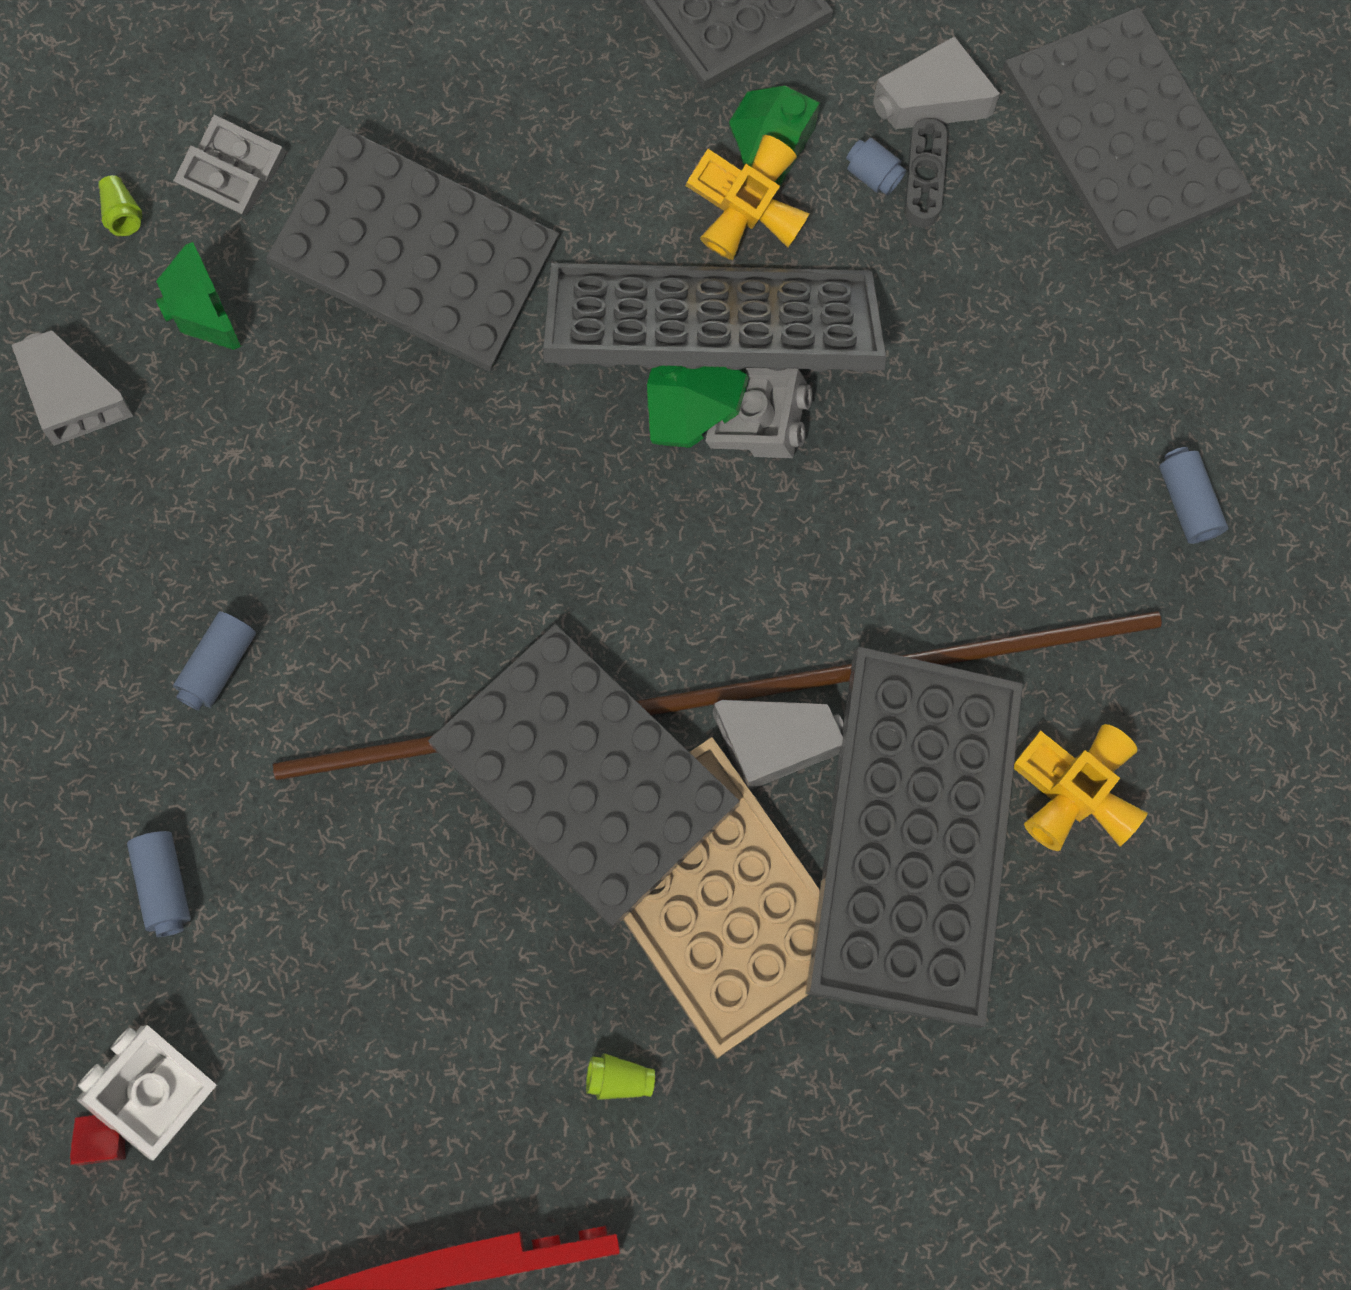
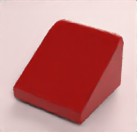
(95, 1142)

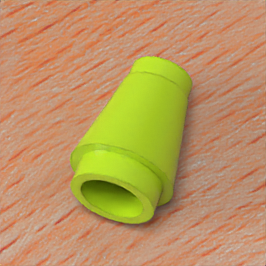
(118, 207)
(617, 1078)

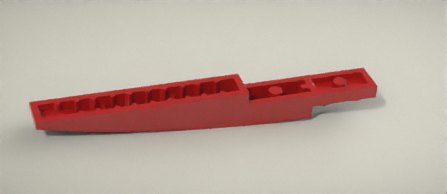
(478, 1262)

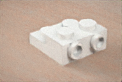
(144, 1090)

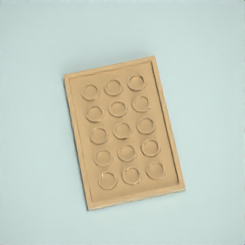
(732, 921)

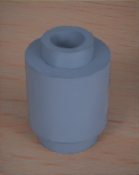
(875, 166)

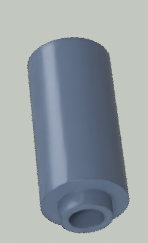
(1192, 495)
(213, 661)
(159, 883)

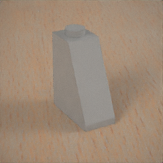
(937, 86)
(66, 389)
(776, 737)

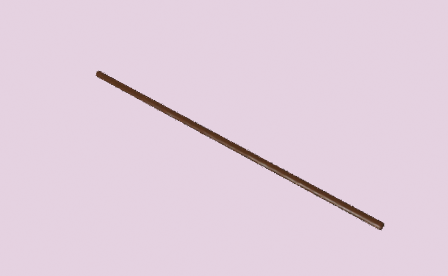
(757, 688)

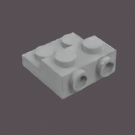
(768, 415)

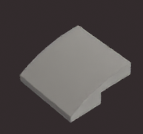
(230, 165)

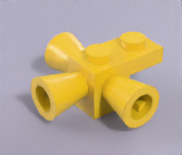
(746, 196)
(1079, 787)

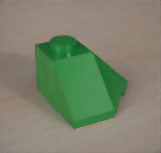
(774, 113)
(193, 301)
(691, 401)

